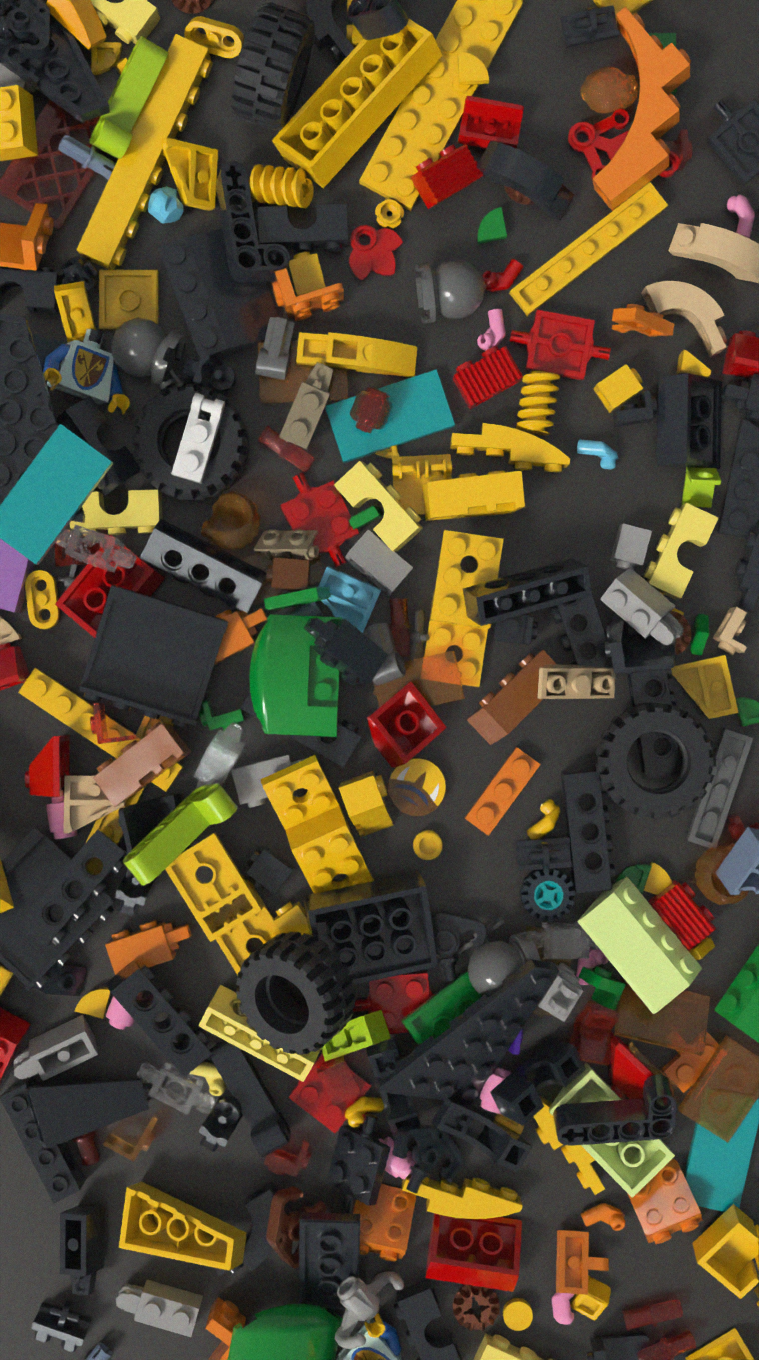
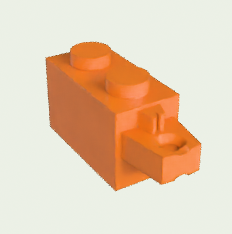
(238, 632)
(147, 946)

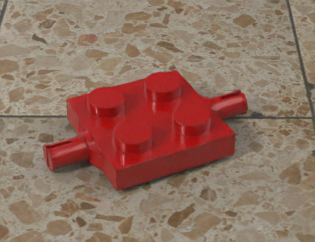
(560, 344)
(323, 511)
(396, 998)
(315, 1100)

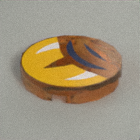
(417, 787)

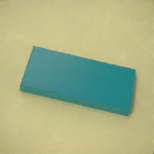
(417, 412)
(50, 493)
(718, 1168)

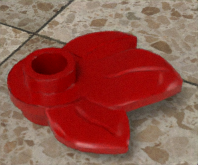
(376, 255)

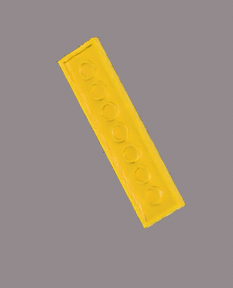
(437, 102)

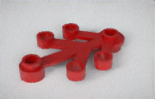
(610, 146)

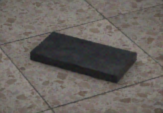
(327, 1256)

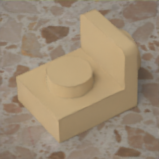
(730, 626)

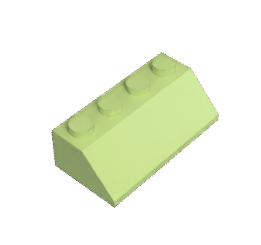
(639, 945)
(628, 1163)

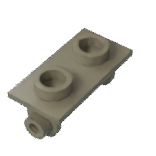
(279, 543)

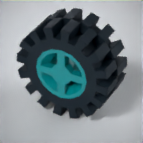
(553, 902)

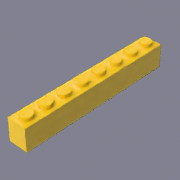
(141, 165)

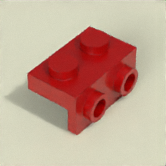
(490, 121)

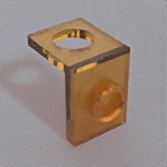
(128, 1150)

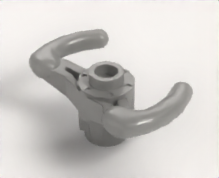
(361, 1304)

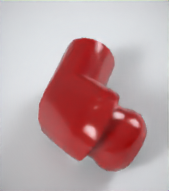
(502, 280)

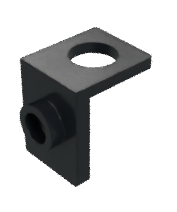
(65, 980)

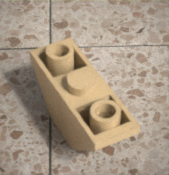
(575, 682)

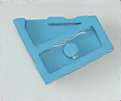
(349, 597)

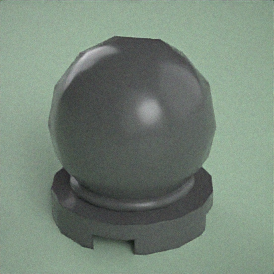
(451, 289)
(145, 349)
(498, 960)

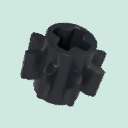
(78, 270)

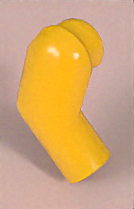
(548, 822)
(361, 1106)

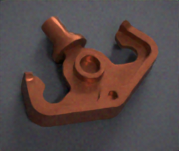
(285, 1228)

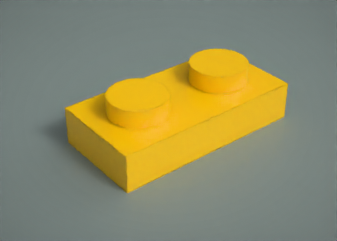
(74, 310)

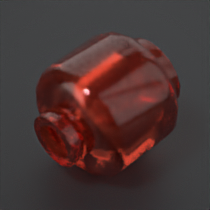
(371, 409)

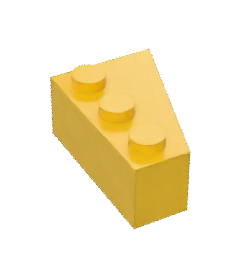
(473, 495)
(365, 803)

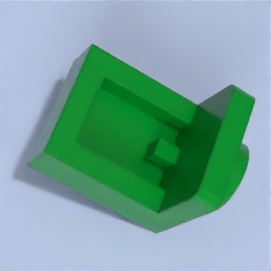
(214, 722)
(607, 989)

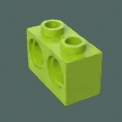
(357, 1035)

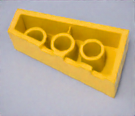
(175, 1230)

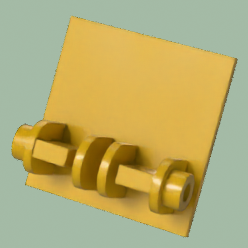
(415, 471)

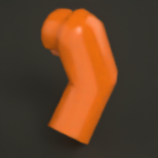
(605, 1213)

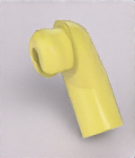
(212, 1076)

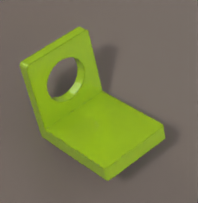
(700, 486)

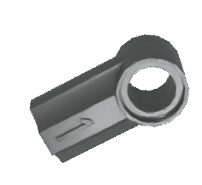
(274, 356)
(393, 666)

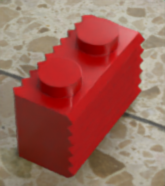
(445, 176)
(487, 376)
(682, 914)

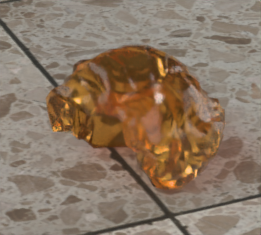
(609, 90)
(233, 521)
(709, 882)

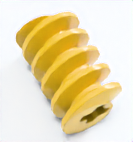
(280, 186)
(537, 402)

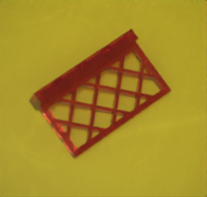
(19, 169)

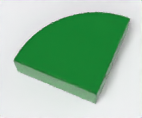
(492, 227)
(366, 517)
(701, 635)
(747, 711)
(637, 874)

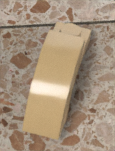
(719, 247)
(691, 303)

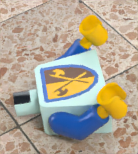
(86, 371)
(380, 1344)

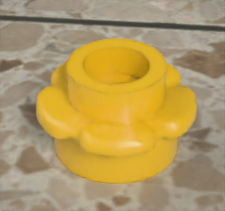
(392, 206)

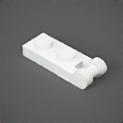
(198, 439)

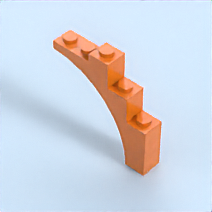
(641, 154)

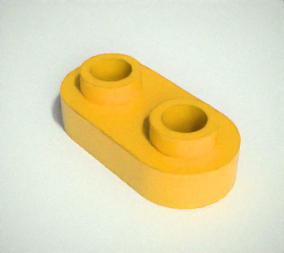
(215, 36)
(41, 600)

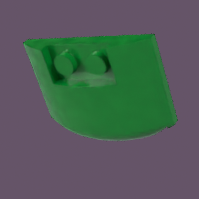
(290, 683)
(287, 1334)

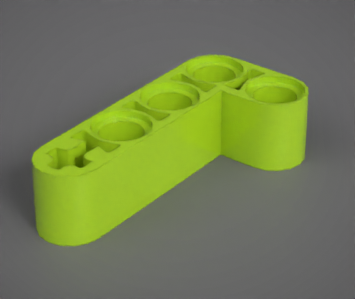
(128, 98)
(178, 830)

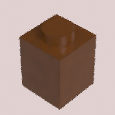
(289, 574)

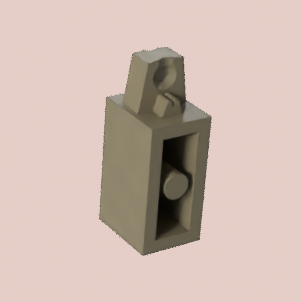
(308, 406)

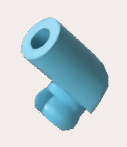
(600, 449)

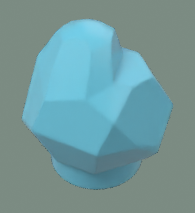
(165, 205)

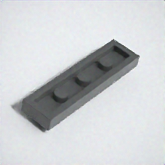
(714, 807)

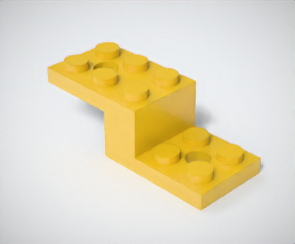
(448, 612)
(316, 827)
(225, 906)

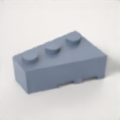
(741, 866)

